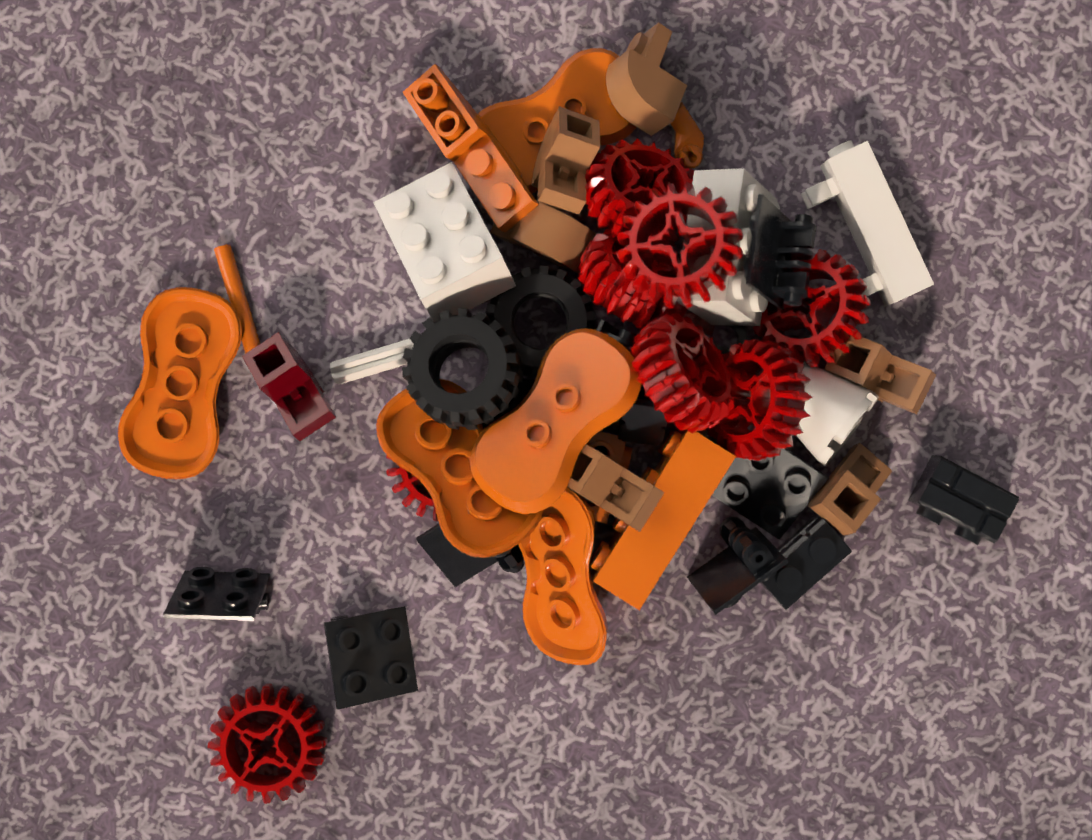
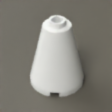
(833, 412)

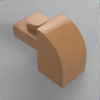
(641, 88)
(564, 159)
(550, 236)
(883, 373)
(614, 488)
(851, 490)

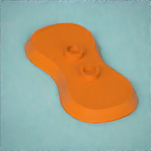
(576, 87)
(186, 349)
(532, 449)
(442, 463)
(559, 594)

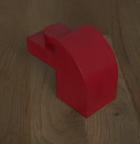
(290, 384)

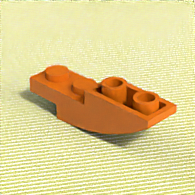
(471, 147)

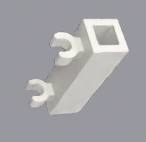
(873, 220)

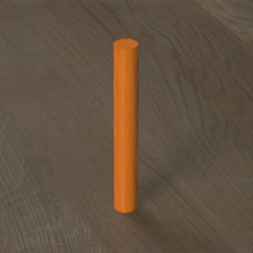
(237, 295)

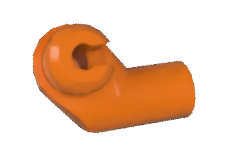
(688, 138)

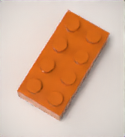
(688, 477)

